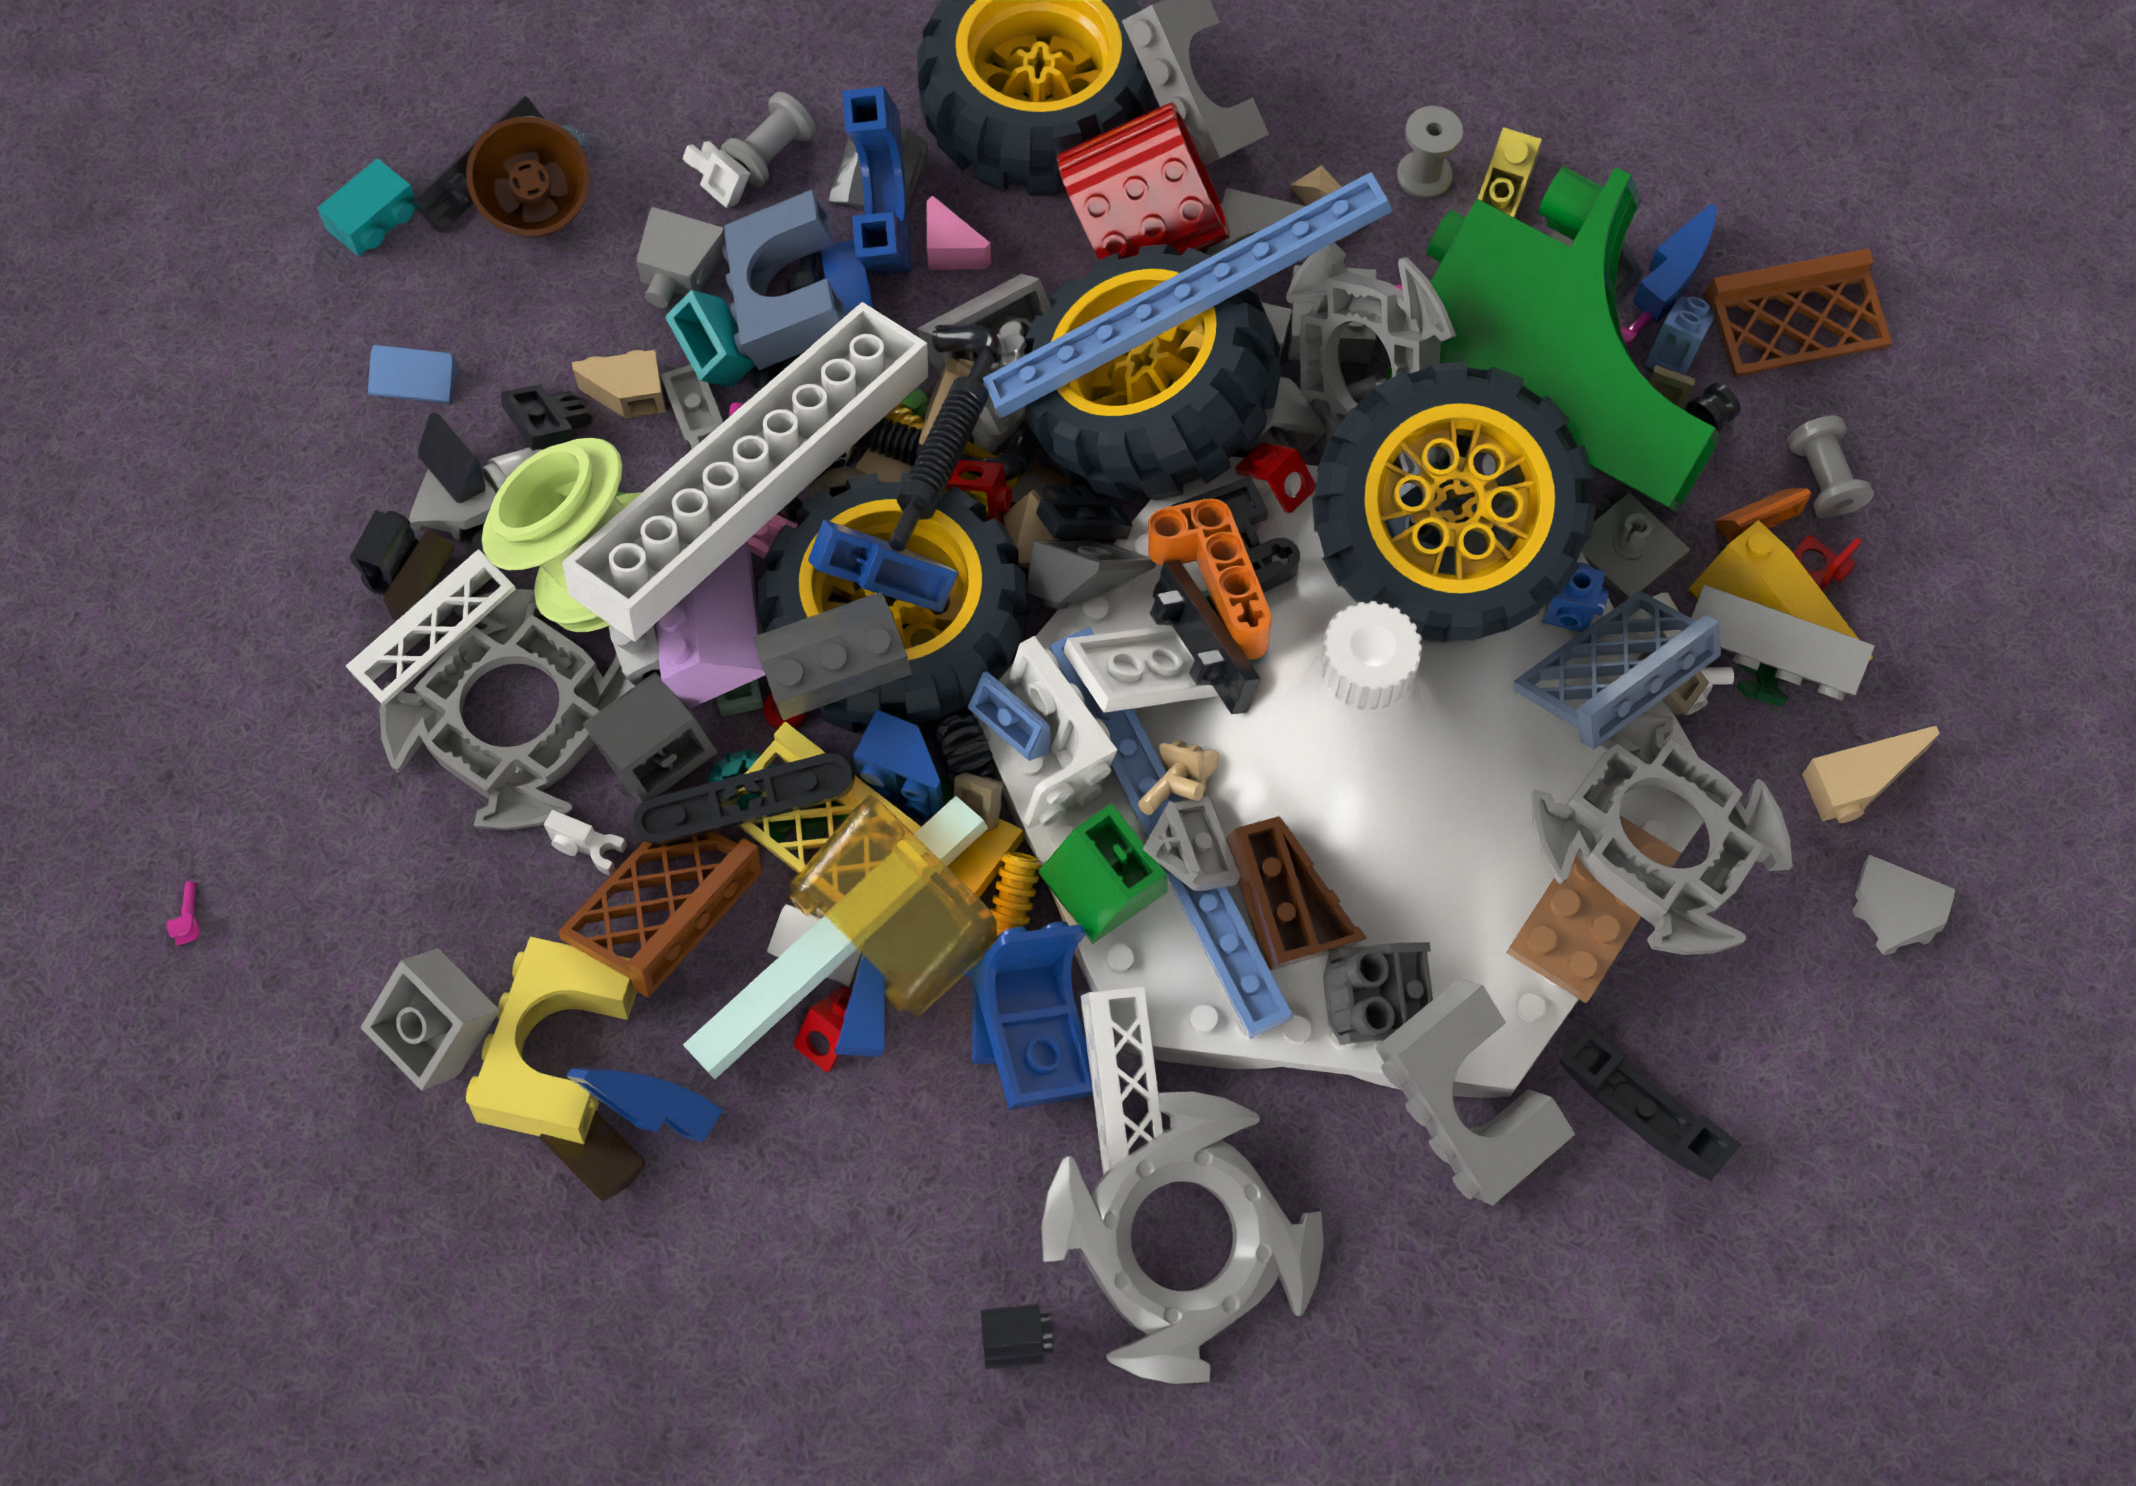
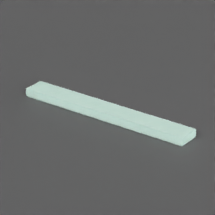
(811, 959)

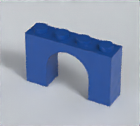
(883, 230)

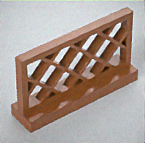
(1781, 284)
(687, 925)

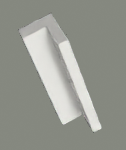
(424, 620)
(1106, 1074)

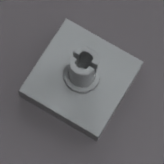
(1632, 547)

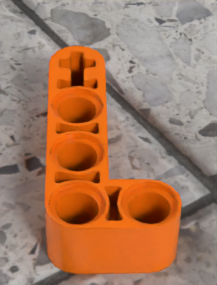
(1209, 535)

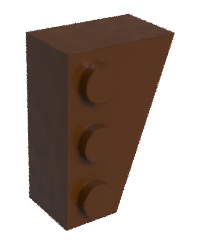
(1286, 898)

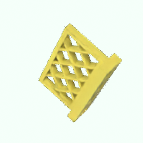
(790, 747)

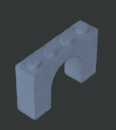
(756, 251)

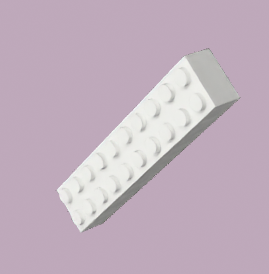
(745, 471)

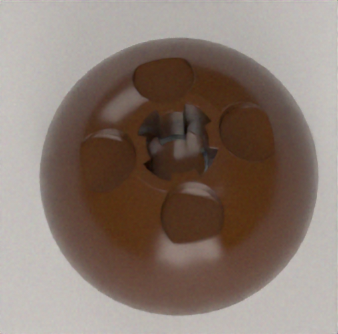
(537, 158)

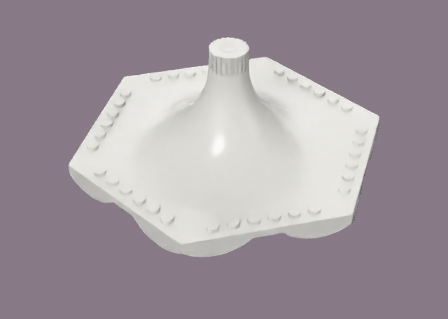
(1395, 774)

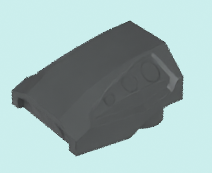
(848, 182)
(1375, 989)

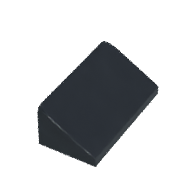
(450, 460)

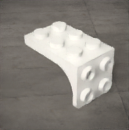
(1075, 735)

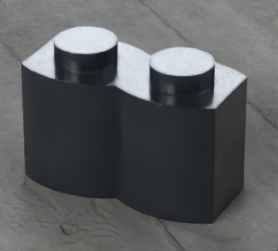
(383, 550)
(1015, 1336)

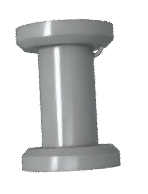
(787, 122)
(1432, 136)
(1821, 446)

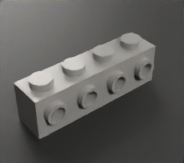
(1786, 643)

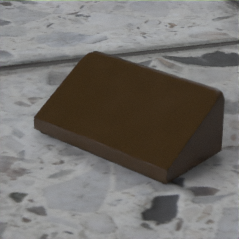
(417, 574)
(603, 1162)

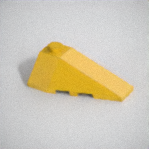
(1769, 574)

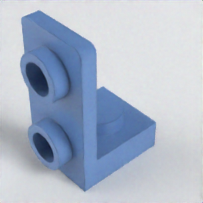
(1681, 335)

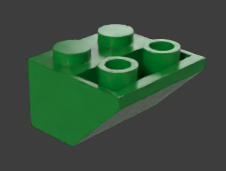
(1103, 874)

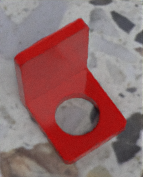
(1274, 465)
(992, 482)
(1836, 566)
(828, 1019)

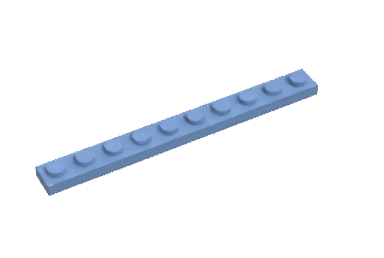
(1187, 294)
(1211, 911)

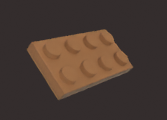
(1582, 924)

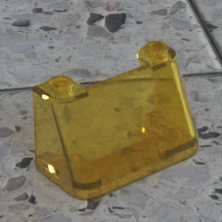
(896, 905)

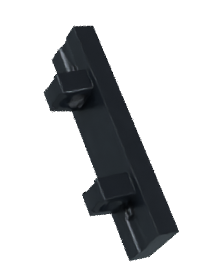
(448, 193)
(1215, 652)

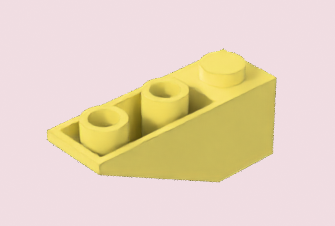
(1510, 171)

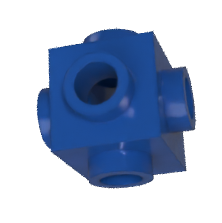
(1578, 601)

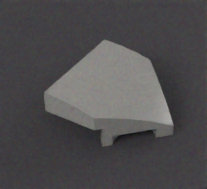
(439, 510)
(1193, 845)
(1900, 904)

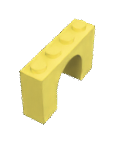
(509, 1091)

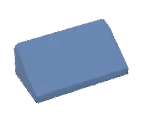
(412, 374)
(1010, 718)

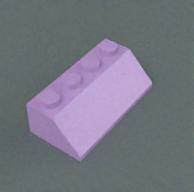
(709, 634)

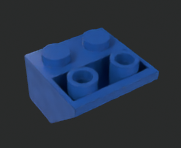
(898, 765)

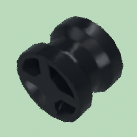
(1715, 406)

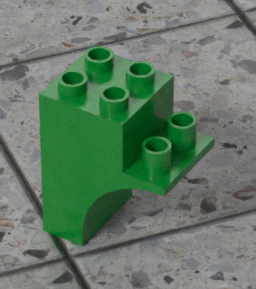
(1556, 324)

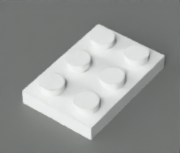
(1135, 668)

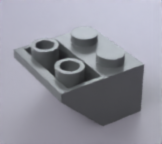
(649, 738)

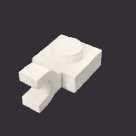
(721, 173)
(573, 836)

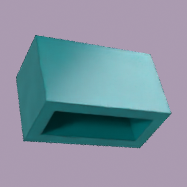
(368, 207)
(707, 338)

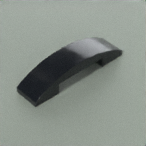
(1645, 1108)

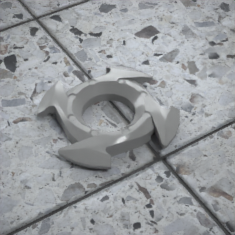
(1406, 321)
(511, 775)
(1667, 897)
(1261, 1249)

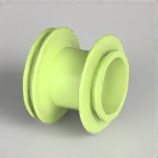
(548, 513)

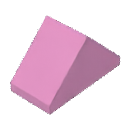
(952, 241)

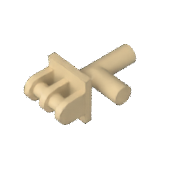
(1184, 776)

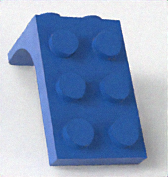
(1034, 1016)

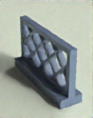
(1641, 682)

